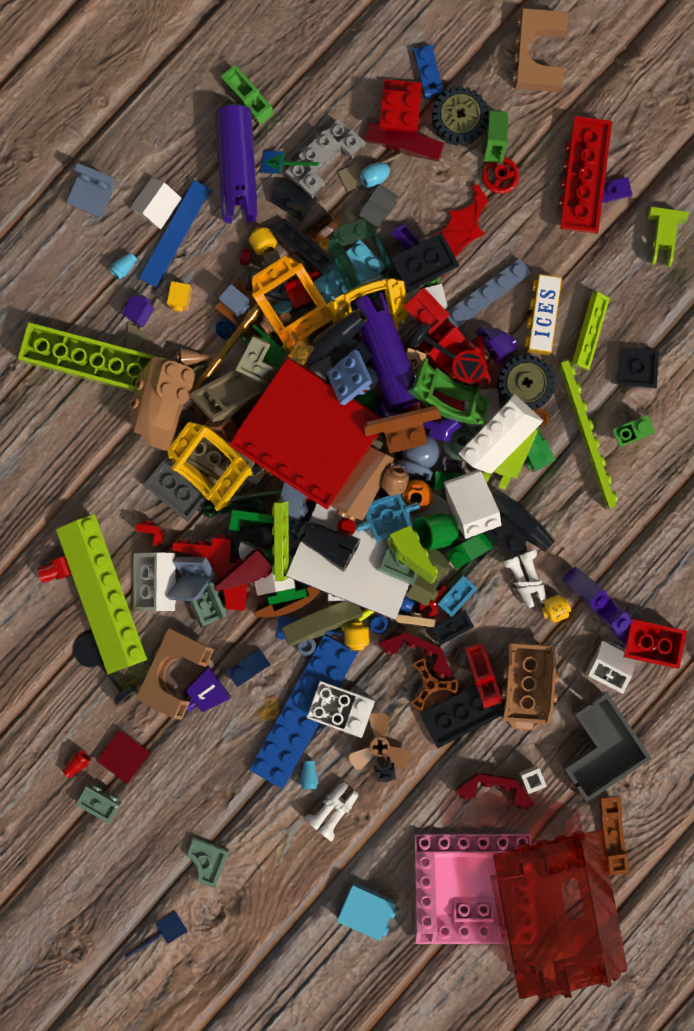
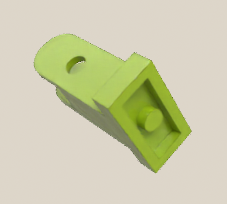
(665, 231)

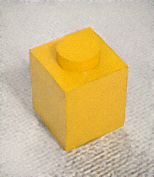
(179, 296)

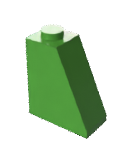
(496, 136)

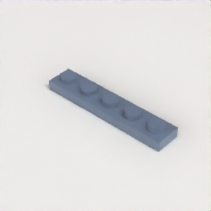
(488, 293)

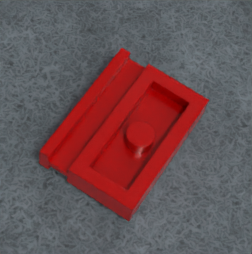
(426, 309)

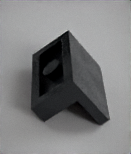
(292, 199)

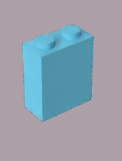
(367, 911)

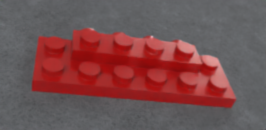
(585, 175)

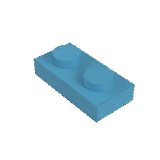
(457, 596)

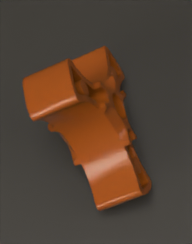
(430, 684)

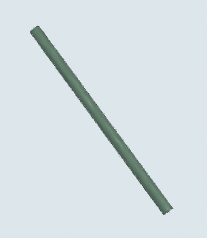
(254, 495)

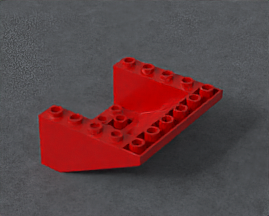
(306, 433)

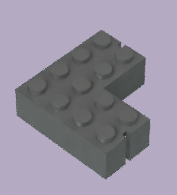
(614, 749)

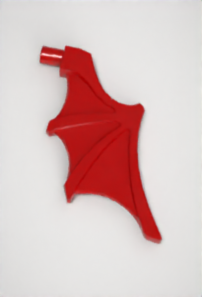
(463, 223)

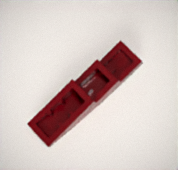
(406, 142)

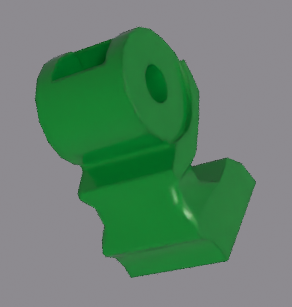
(439, 478)

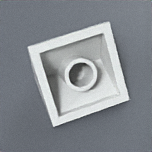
(156, 203)

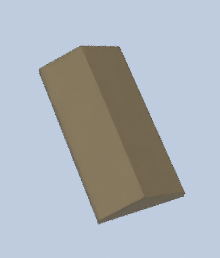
(213, 460)

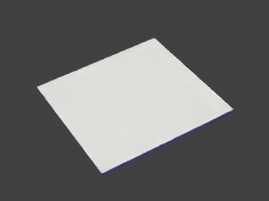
(360, 580)

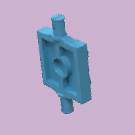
(387, 516)

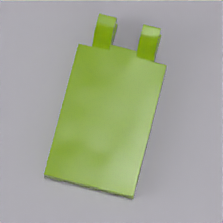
(513, 463)

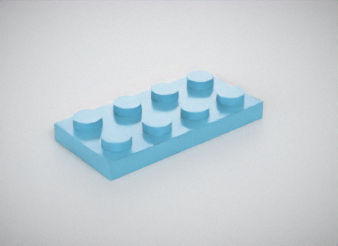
(365, 264)

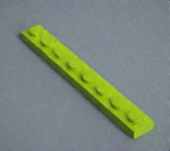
(586, 426)

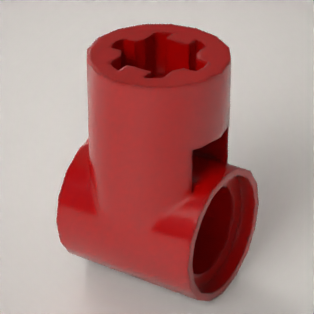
(57, 569)

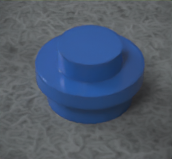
(378, 624)

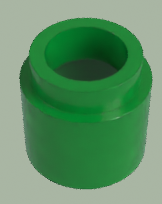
(436, 530)

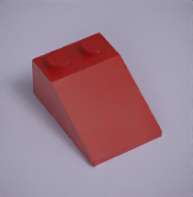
(655, 644)

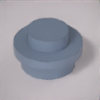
(306, 647)

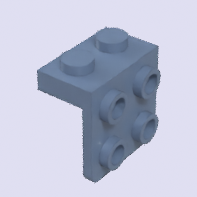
(195, 577)

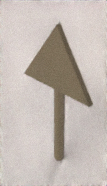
(136, 335)

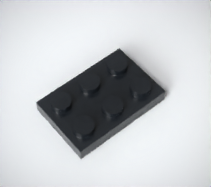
(425, 262)

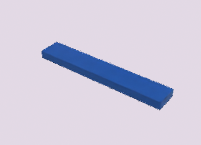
(175, 234)

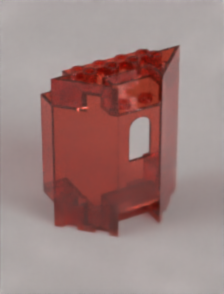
(538, 941)

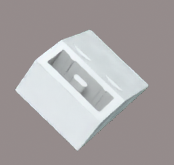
(341, 709)

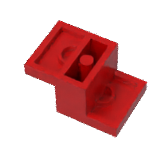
(400, 106)
(451, 339)

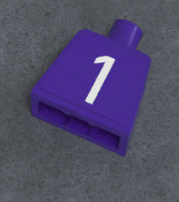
(206, 692)

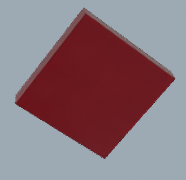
(123, 756)

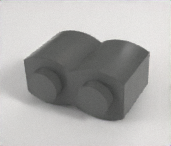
(378, 206)

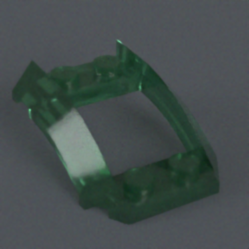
(349, 234)

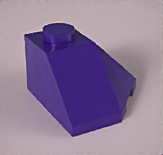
(497, 343)

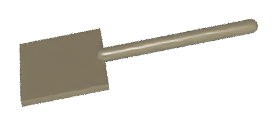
(351, 175)

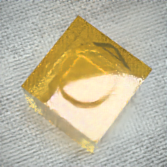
(298, 347)

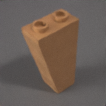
(362, 485)

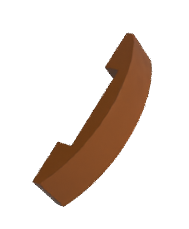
(269, 611)
(613, 835)

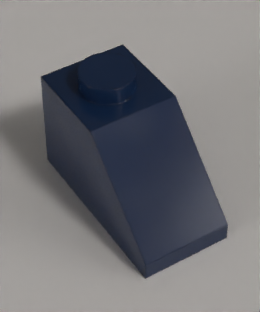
(248, 668)

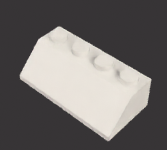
(500, 435)

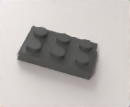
(175, 490)

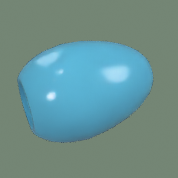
(374, 174)

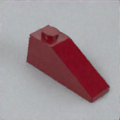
(248, 570)

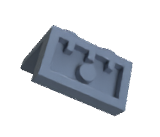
(91, 190)

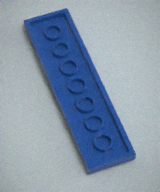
(293, 728)

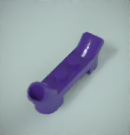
(440, 430)

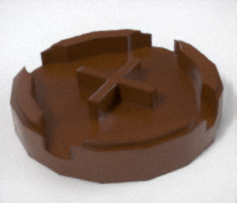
(324, 227)

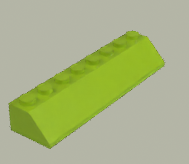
(101, 594)

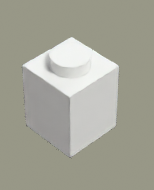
(532, 779)

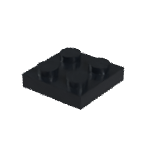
(638, 368)

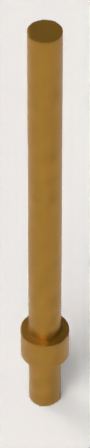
(251, 315)

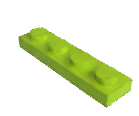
(590, 330)
(281, 537)

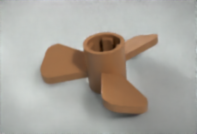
(398, 755)

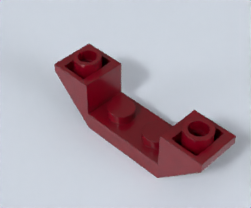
(440, 665)
(469, 788)

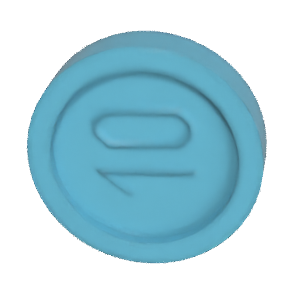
(282, 307)

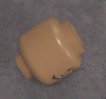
(395, 480)

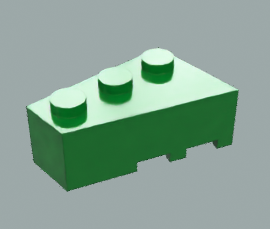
(539, 454)

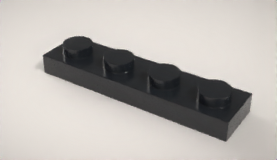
(303, 247)

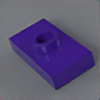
(617, 190)
(405, 237)

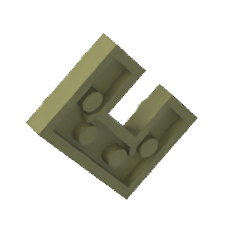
(252, 361)

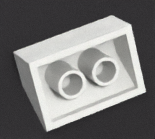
(152, 581)

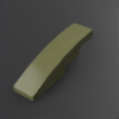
(320, 622)

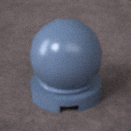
(419, 459)

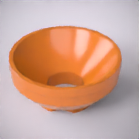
(421, 487)

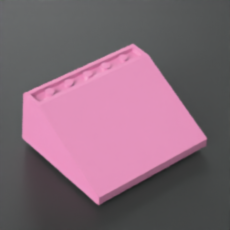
(456, 887)

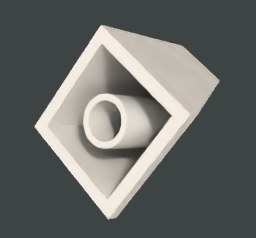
(472, 504)

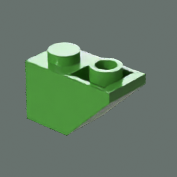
(633, 431)

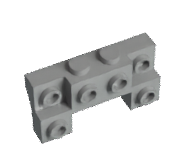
(323, 150)

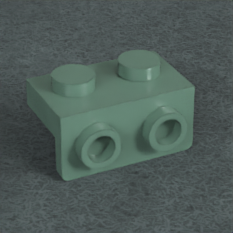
(208, 606)
(99, 803)

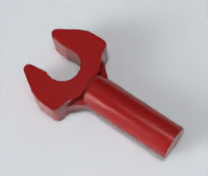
(433, 604)

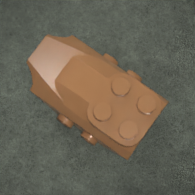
(159, 400)
(529, 685)

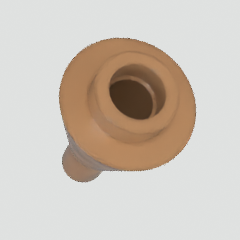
(189, 357)

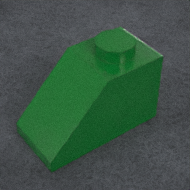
(469, 550)

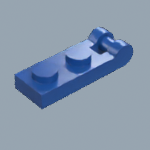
(428, 71)

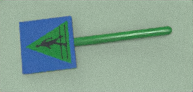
(273, 162)

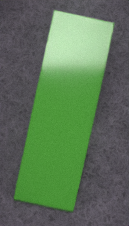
(247, 94)

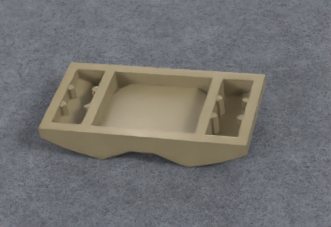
(228, 395)

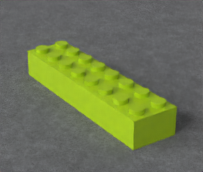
(82, 357)

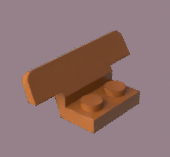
(405, 429)

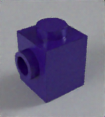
(138, 310)

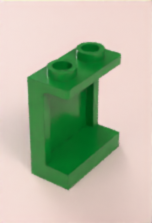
(239, 516)

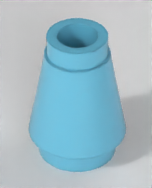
(123, 265)
(309, 776)

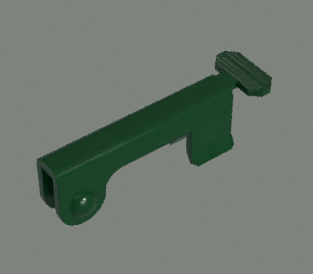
(243, 505)

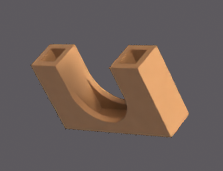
(529, 74)
(154, 689)

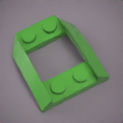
(429, 379)

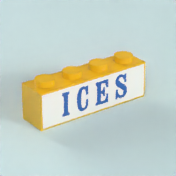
(544, 314)

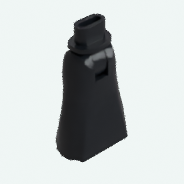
(330, 544)

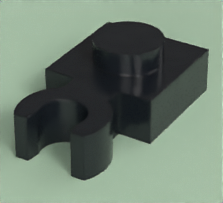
(384, 770)

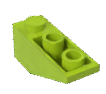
(409, 551)

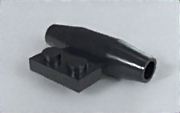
(338, 340)
(517, 527)

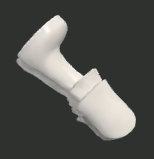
(526, 587)
(334, 801)

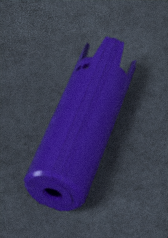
(236, 161)
(388, 353)

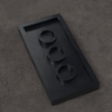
(458, 716)

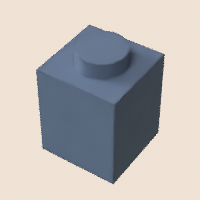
(234, 300)

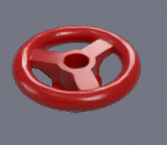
(507, 174)

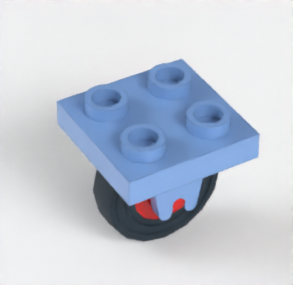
(351, 377)

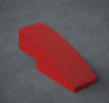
(483, 675)

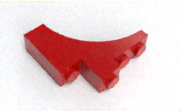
(219, 557)

